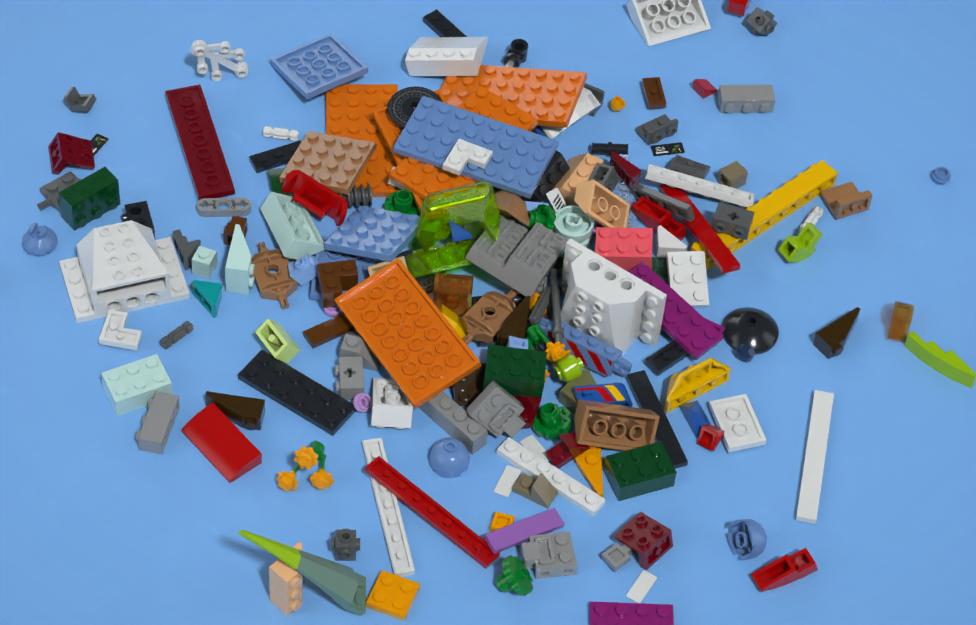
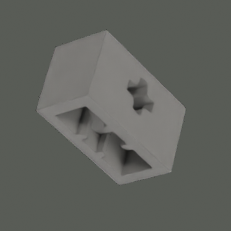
(350, 377)

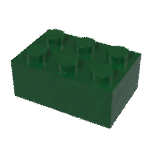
(89, 198)
(516, 370)
(639, 471)

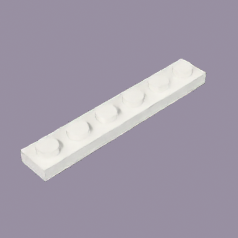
(693, 184)
(563, 483)

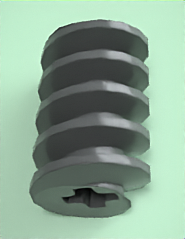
(358, 196)

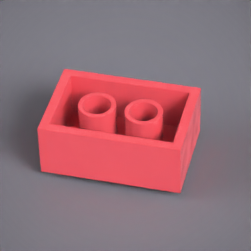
(625, 246)

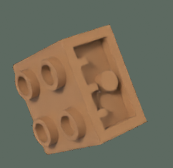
(846, 200)

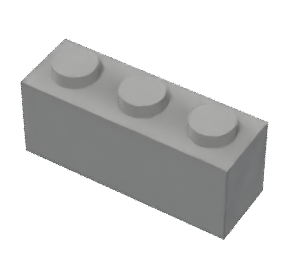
(746, 98)
(158, 422)

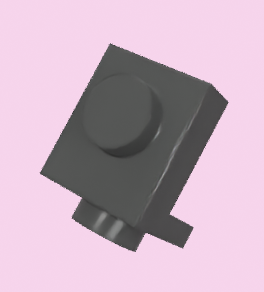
(79, 102)

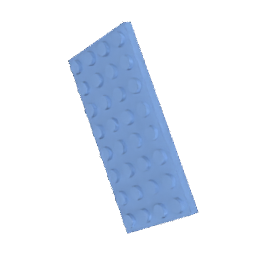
(517, 155)

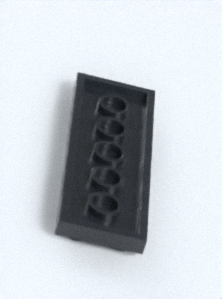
(297, 392)

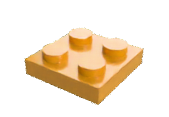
(393, 595)

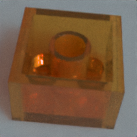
(453, 292)

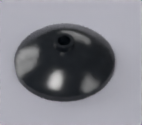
(750, 327)

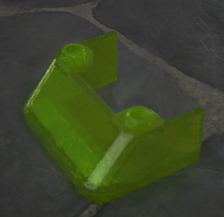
(462, 206)

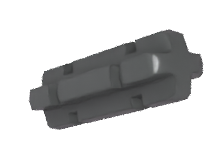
(176, 335)

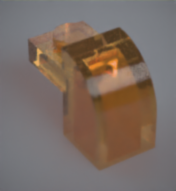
(900, 321)

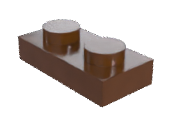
(653, 92)

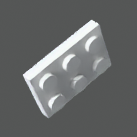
(688, 276)
(738, 421)

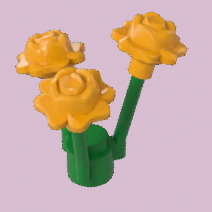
(554, 351)
(307, 458)

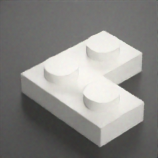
(464, 153)
(116, 334)

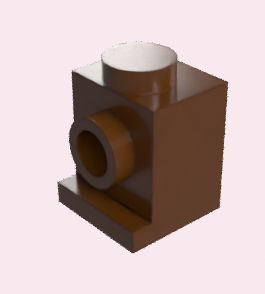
(228, 232)

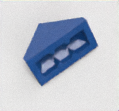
(458, 232)
(694, 416)

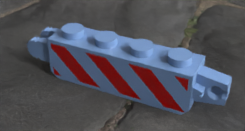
(592, 351)

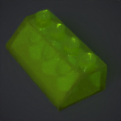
(439, 259)

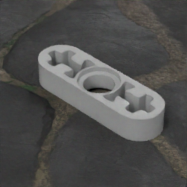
(217, 202)

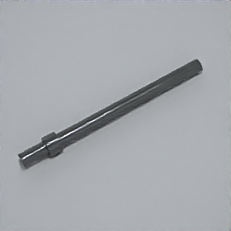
(557, 331)

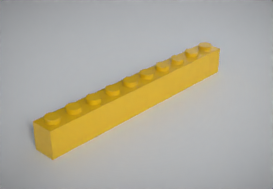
(780, 205)

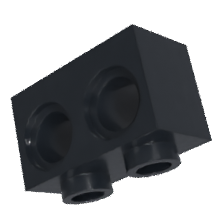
(139, 213)

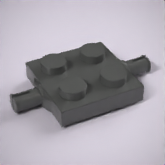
(51, 190)

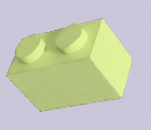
(277, 341)

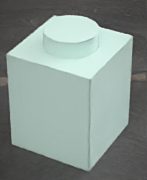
(204, 262)

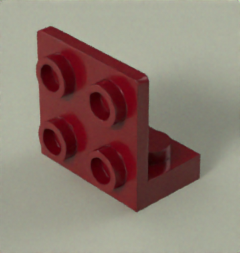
(70, 150)
(647, 538)

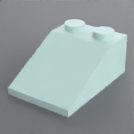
(239, 265)

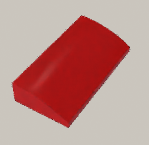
(222, 443)

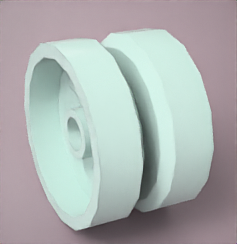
(574, 224)

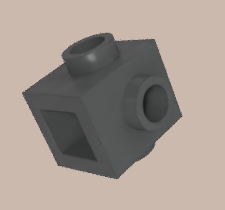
(762, 21)
(345, 545)

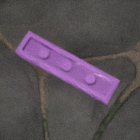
(520, 531)

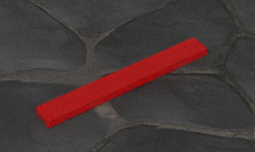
(705, 233)
(431, 511)

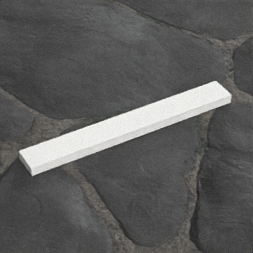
(814, 457)
(389, 515)

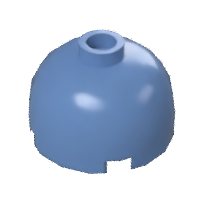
(449, 457)
(747, 539)

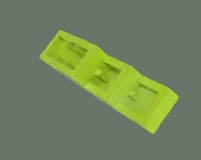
(945, 363)

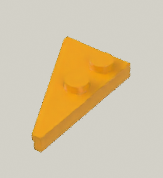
(590, 466)

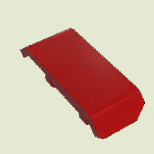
(315, 196)

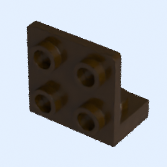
(469, 387)

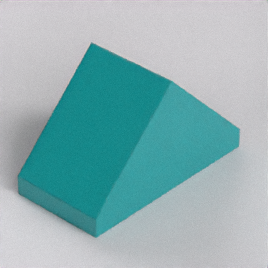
(208, 294)

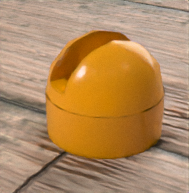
(617, 103)

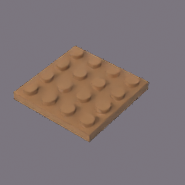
(331, 160)

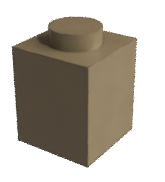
(732, 175)

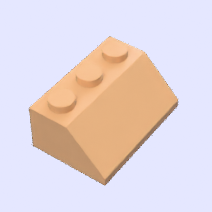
(579, 172)
(602, 204)
(286, 585)

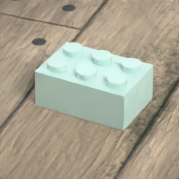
(135, 383)

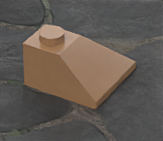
(512, 207)

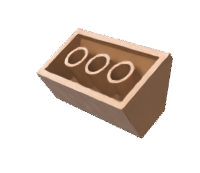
(614, 425)

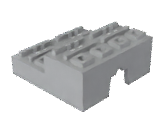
(518, 255)

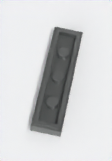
(676, 207)

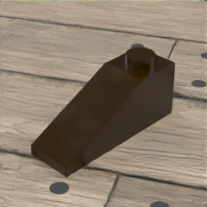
(516, 323)
(832, 338)
(241, 410)

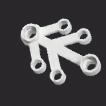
(200, 49)

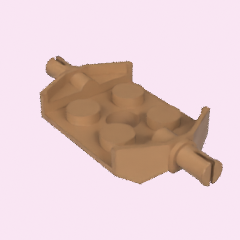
(273, 285)
(483, 326)

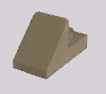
(536, 490)

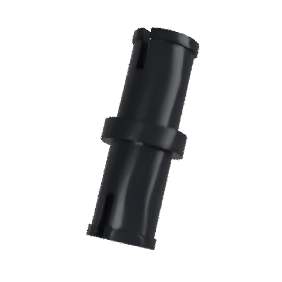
(608, 148)

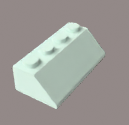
(291, 226)

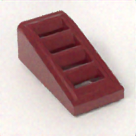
(626, 171)

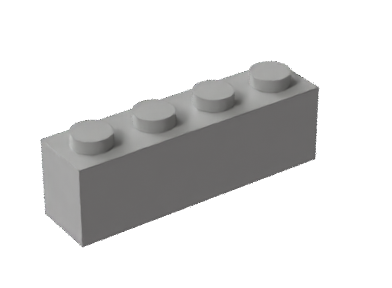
(456, 421)

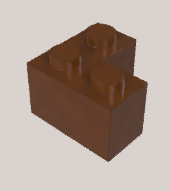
(334, 278)

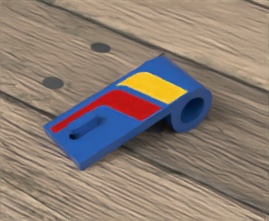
(605, 393)

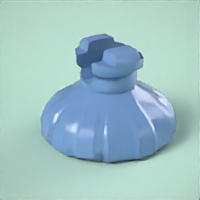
(39, 240)

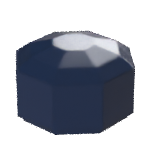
(745, 352)

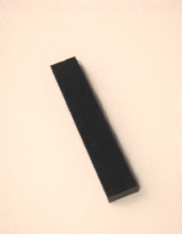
(647, 399)

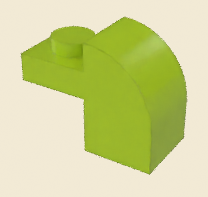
(801, 246)

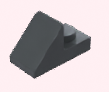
(184, 248)

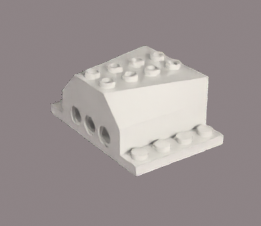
(122, 271)
(608, 300)

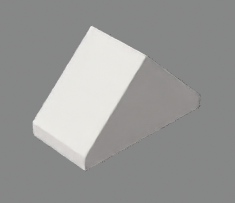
(667, 243)

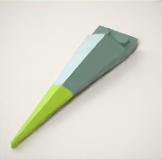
(333, 578)

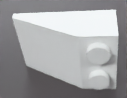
(390, 405)

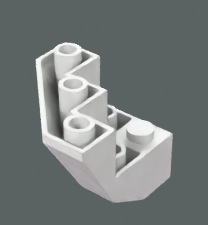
(585, 105)

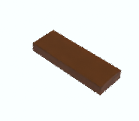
(328, 331)

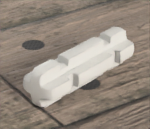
(280, 133)
(812, 217)

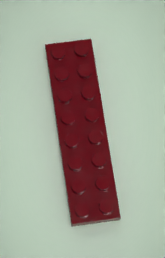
(199, 142)

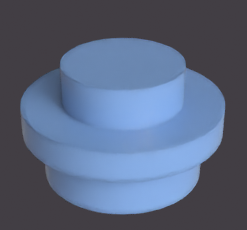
(941, 175)

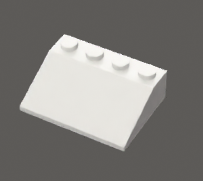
(667, 19)
(446, 56)

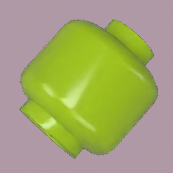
(568, 368)

